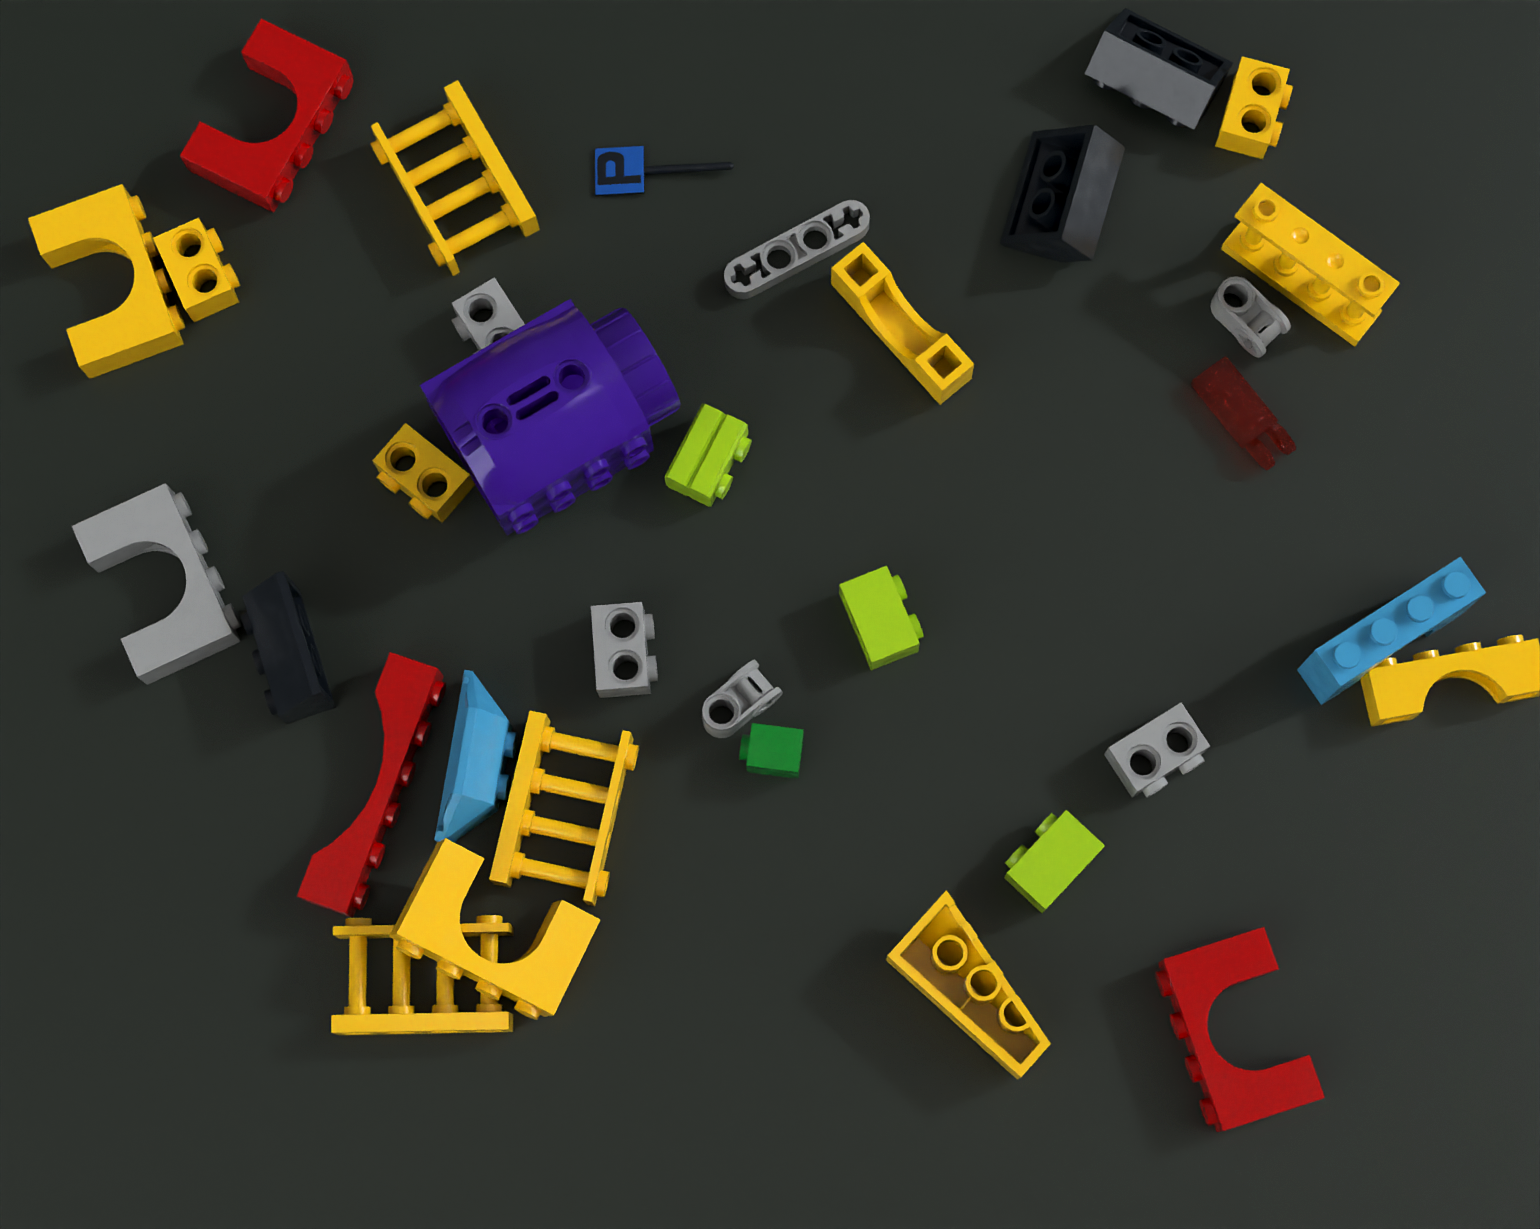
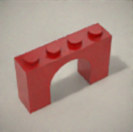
(267, 169)
(1230, 1093)

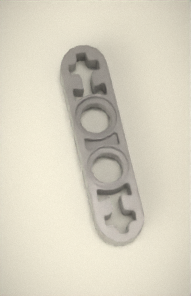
(793, 244)

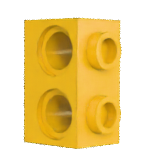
(1247, 106)
(192, 272)
(429, 467)

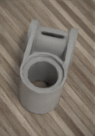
(1250, 318)
(745, 695)

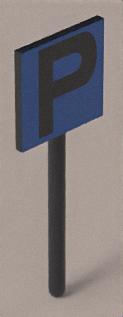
(623, 170)

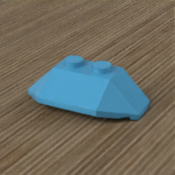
(476, 762)

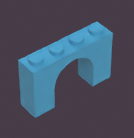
(1379, 635)

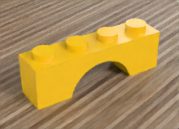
(877, 299)
(1506, 671)

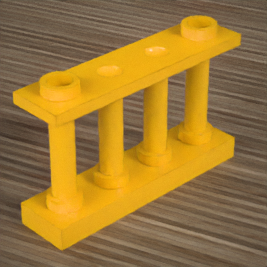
(475, 145)
(1309, 264)
(531, 779)
(401, 1015)

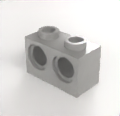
(502, 322)
(612, 650)
(1152, 743)

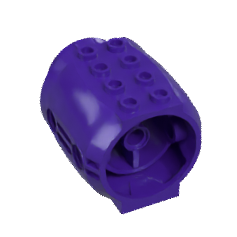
(553, 410)

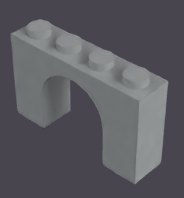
(201, 620)

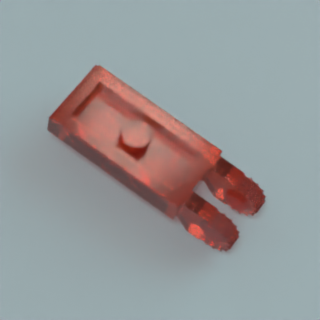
(1241, 411)

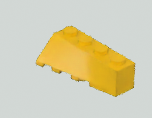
(967, 985)

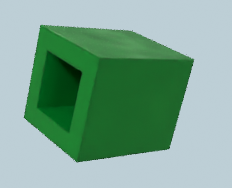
(772, 750)

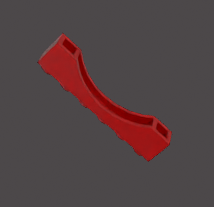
(340, 870)

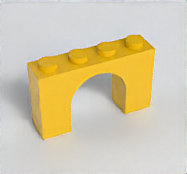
(145, 319)
(432, 928)

